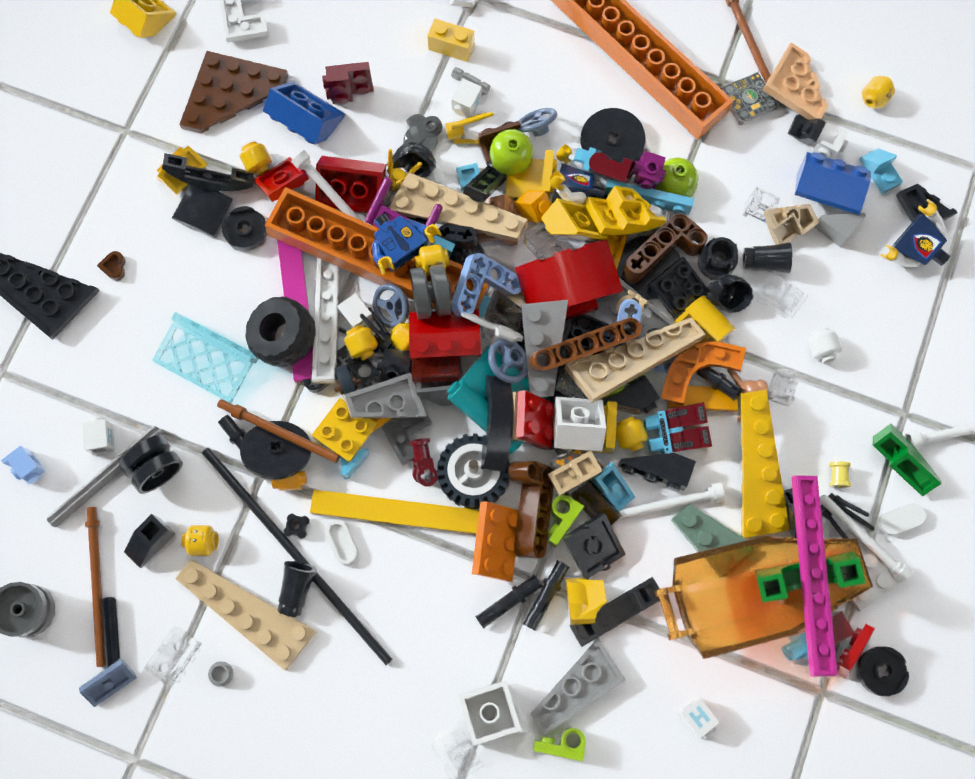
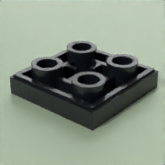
(678, 287)

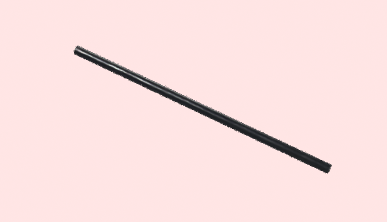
(297, 556)

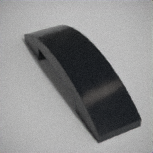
(207, 179)
(499, 424)
(618, 611)

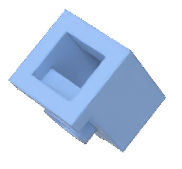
(24, 465)

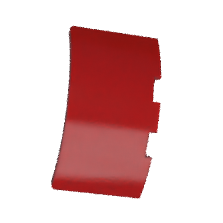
(571, 275)

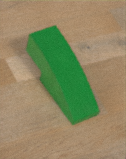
(906, 460)

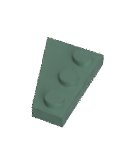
(703, 531)

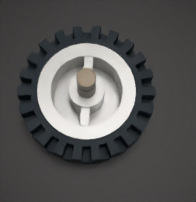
(462, 476)

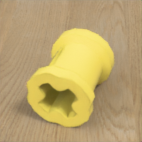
(840, 474)

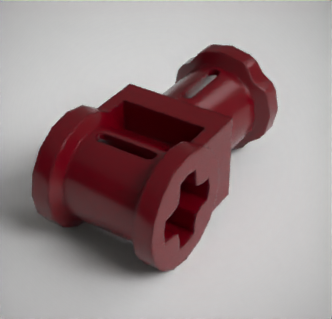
(423, 461)

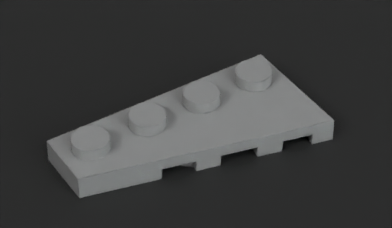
(543, 328)
(582, 685)

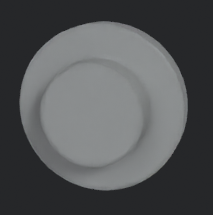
(220, 673)

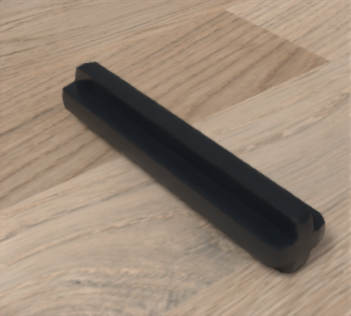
(110, 630)

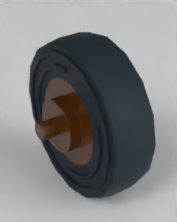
(346, 383)

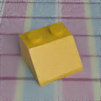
(142, 17)
(571, 221)

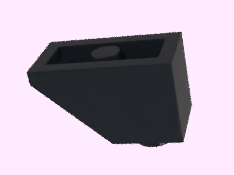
(636, 397)

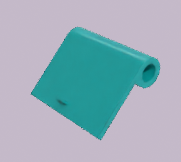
(470, 391)

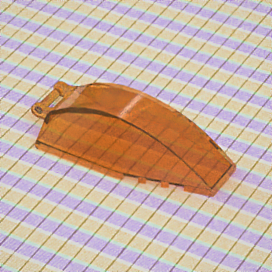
(723, 600)

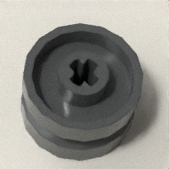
(432, 291)
(25, 609)

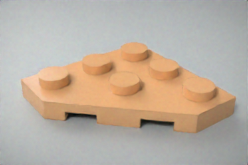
(796, 84)

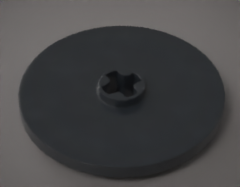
(619, 124)
(642, 286)
(274, 465)

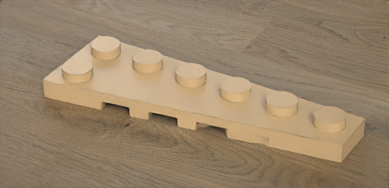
(418, 196)
(619, 365)
(259, 622)

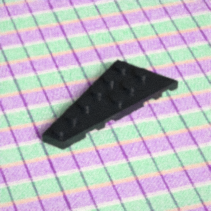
(42, 294)

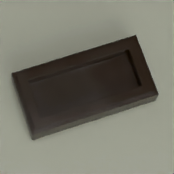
(595, 502)

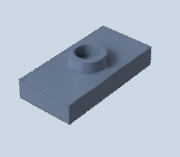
(107, 682)

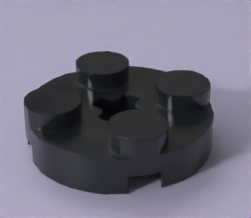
(244, 241)
(868, 672)

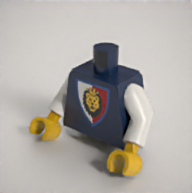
(573, 183)
(921, 240)

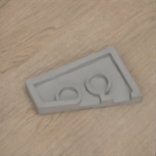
(386, 400)

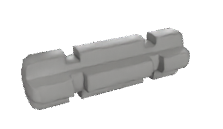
(458, 74)

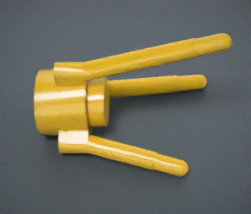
(456, 129)
(398, 175)

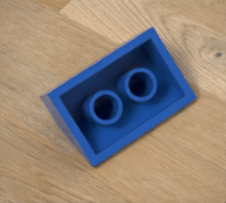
(302, 112)
(832, 182)

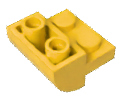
(709, 319)

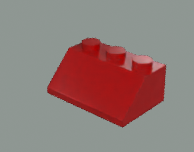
(352, 180)
(443, 336)

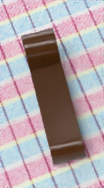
(654, 246)
(533, 507)

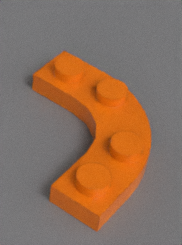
(695, 358)

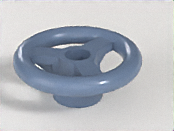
(538, 124)
(394, 305)
(510, 358)

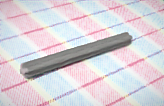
(95, 484)

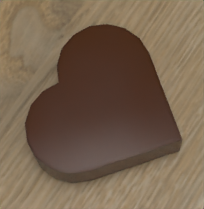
(113, 265)

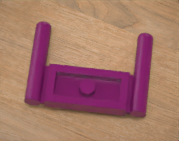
(377, 208)

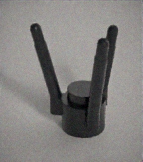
(382, 336)
(841, 503)

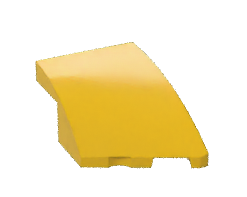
(622, 213)

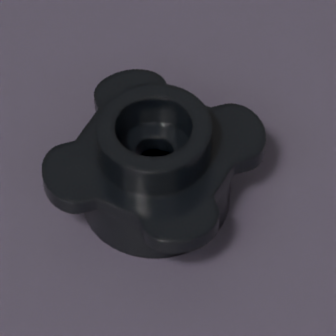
(290, 529)

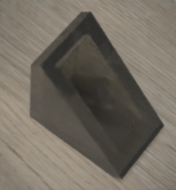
(504, 312)

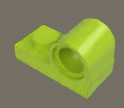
(567, 519)
(547, 746)

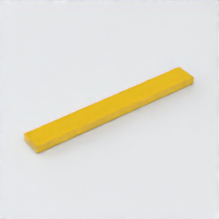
(394, 511)

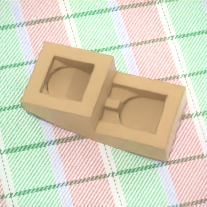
(574, 473)

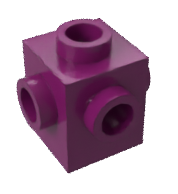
(649, 170)

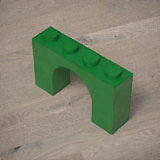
(777, 581)

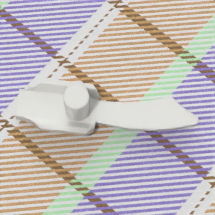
(500, 330)

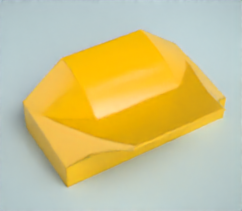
(584, 599)

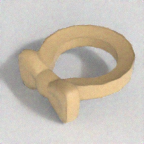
(631, 295)

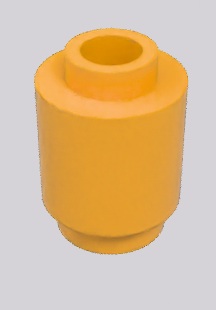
(292, 483)

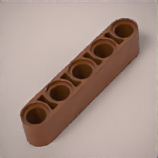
(595, 341)

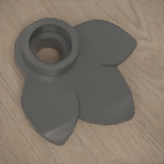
(420, 133)

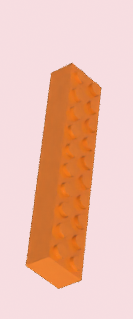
(651, 61)
(344, 242)

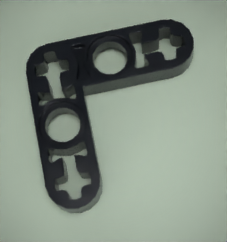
(354, 366)

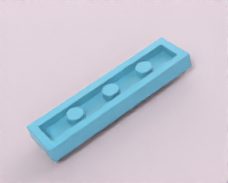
(658, 198)

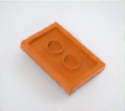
(495, 542)

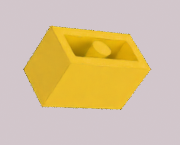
(451, 40)

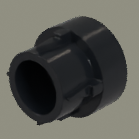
(722, 248)

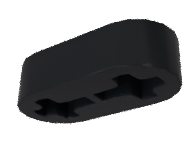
(462, 236)

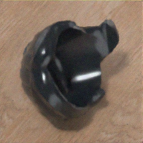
(412, 153)

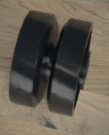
(150, 464)

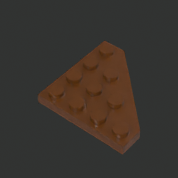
(226, 88)

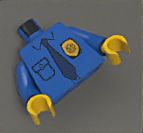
(399, 241)

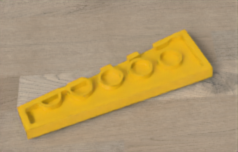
(761, 487)

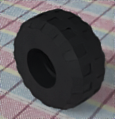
(292, 344)

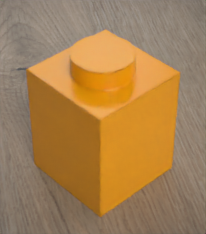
(533, 205)

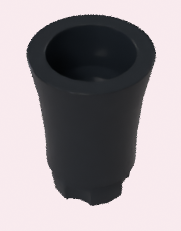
(768, 257)
(295, 587)

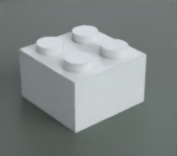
(578, 424)
(489, 713)

